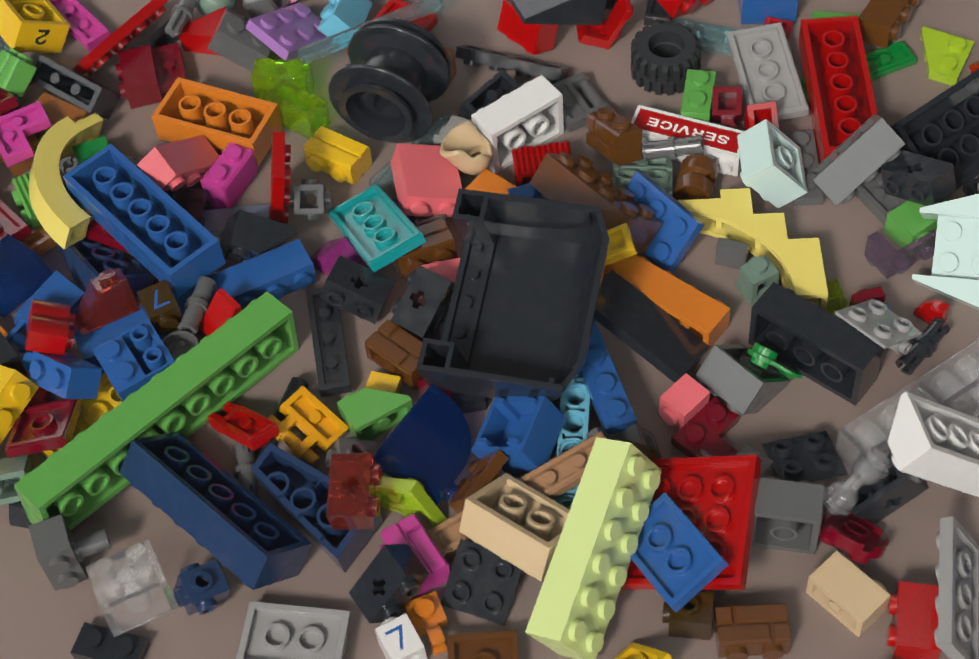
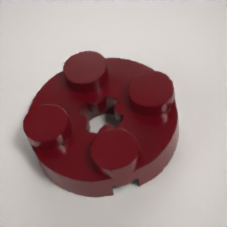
(854, 535)

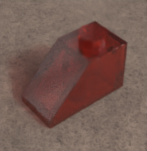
(105, 301)

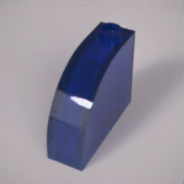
(429, 445)

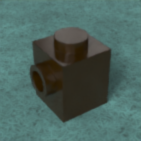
(693, 619)

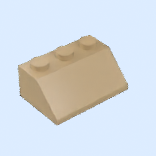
(515, 523)

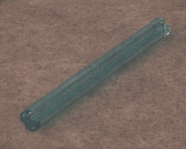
(342, 39)

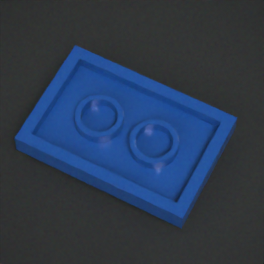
(678, 225)
(675, 554)

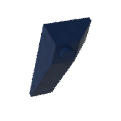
(90, 258)

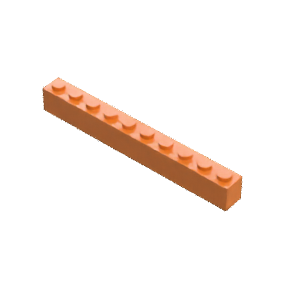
(684, 302)

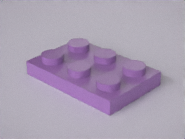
(287, 29)

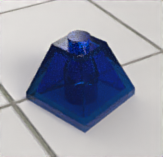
(20, 274)

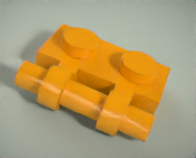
(314, 420)

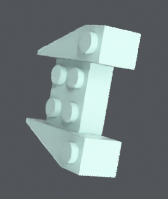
(955, 251)

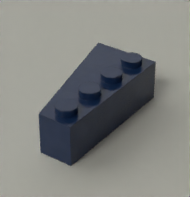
(304, 496)

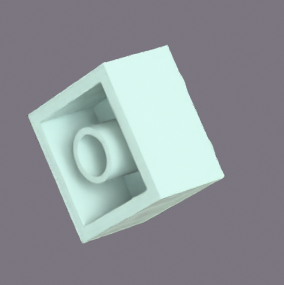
(771, 164)

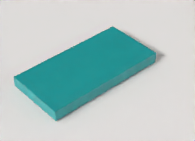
(376, 227)

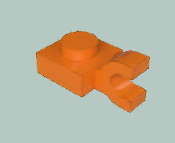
(428, 618)

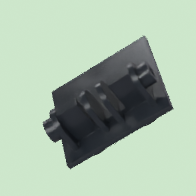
(805, 458)
(481, 583)

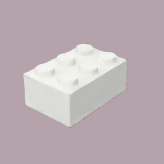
(521, 118)

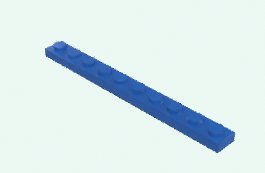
(598, 371)

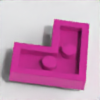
(15, 129)

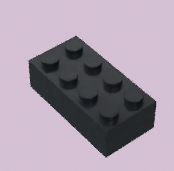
(815, 343)

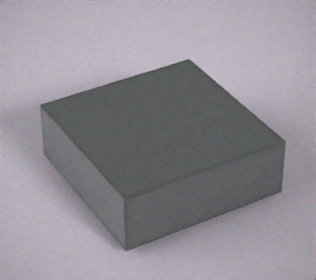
(731, 253)

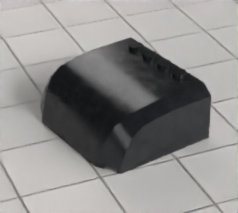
(519, 297)

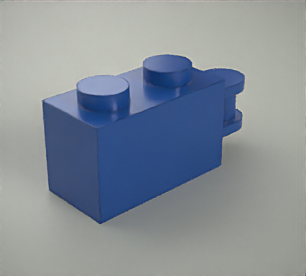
(54, 289)
(63, 375)

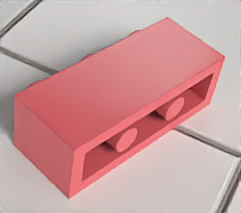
(179, 163)

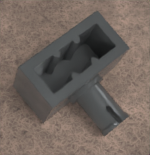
(62, 553)

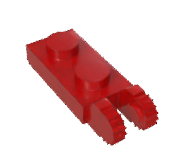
(244, 426)

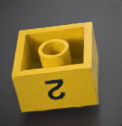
(32, 26)

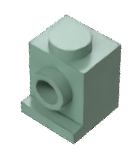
(754, 273)

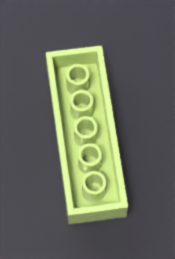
(594, 550)

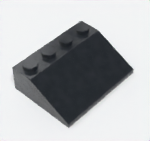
(560, 11)
(947, 129)

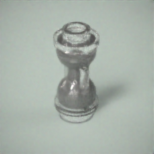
(867, 470)

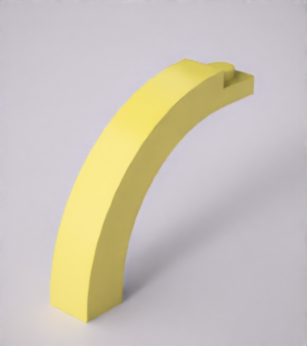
(48, 196)

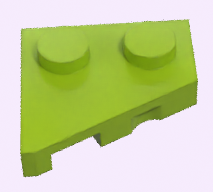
(945, 55)
(408, 498)

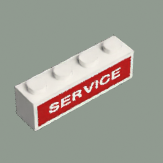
(718, 140)

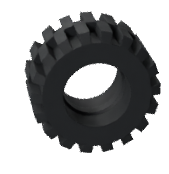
(663, 55)

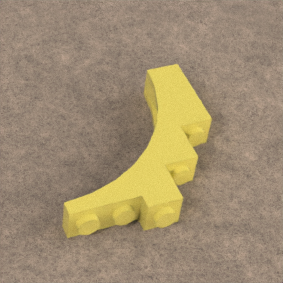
(766, 233)

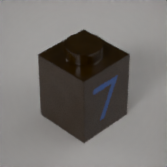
(160, 307)

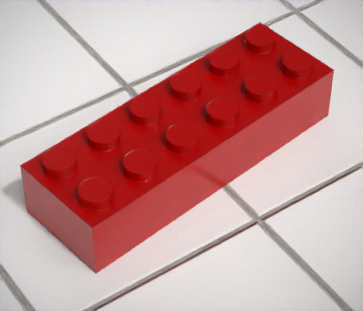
(835, 79)

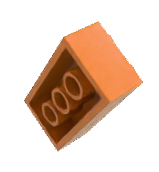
(219, 115)

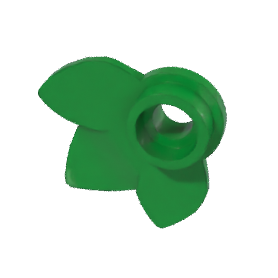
(765, 356)

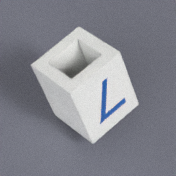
(399, 639)

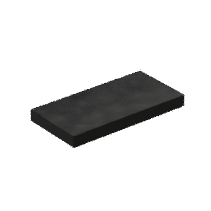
(647, 328)

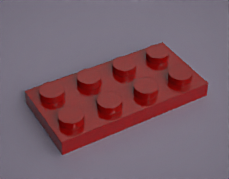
(121, 36)

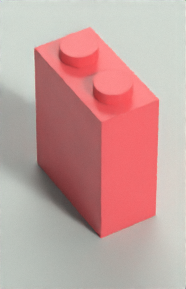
(424, 180)

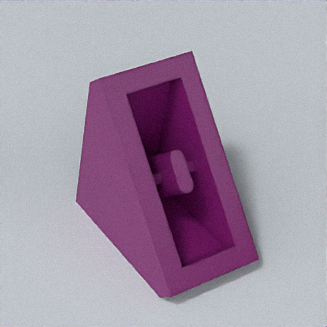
(328, 254)

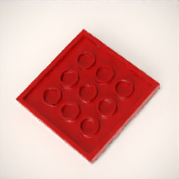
(720, 502)

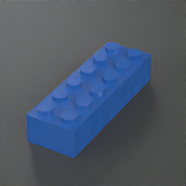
(144, 219)

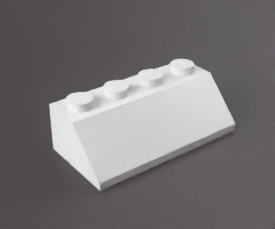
(936, 443)

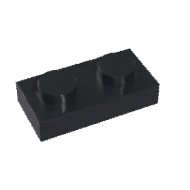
(99, 643)

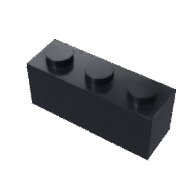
(75, 87)

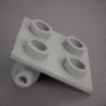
(881, 325)

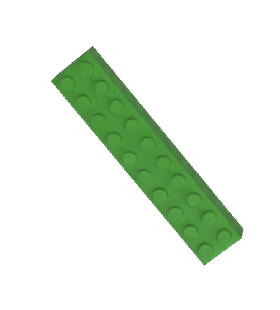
(177, 399)

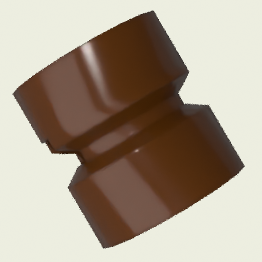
(696, 178)

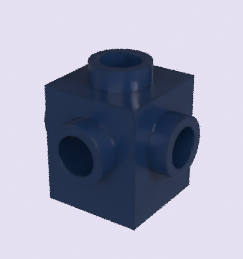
(201, 588)

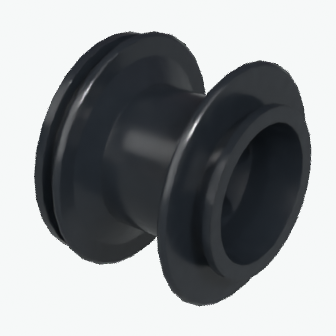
(391, 80)

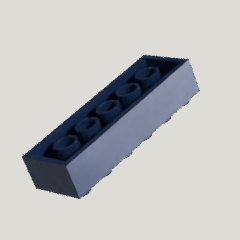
(215, 509)

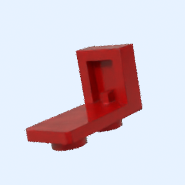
(605, 34)

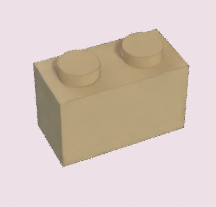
(848, 593)

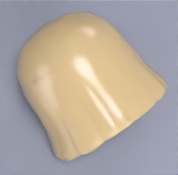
(467, 148)

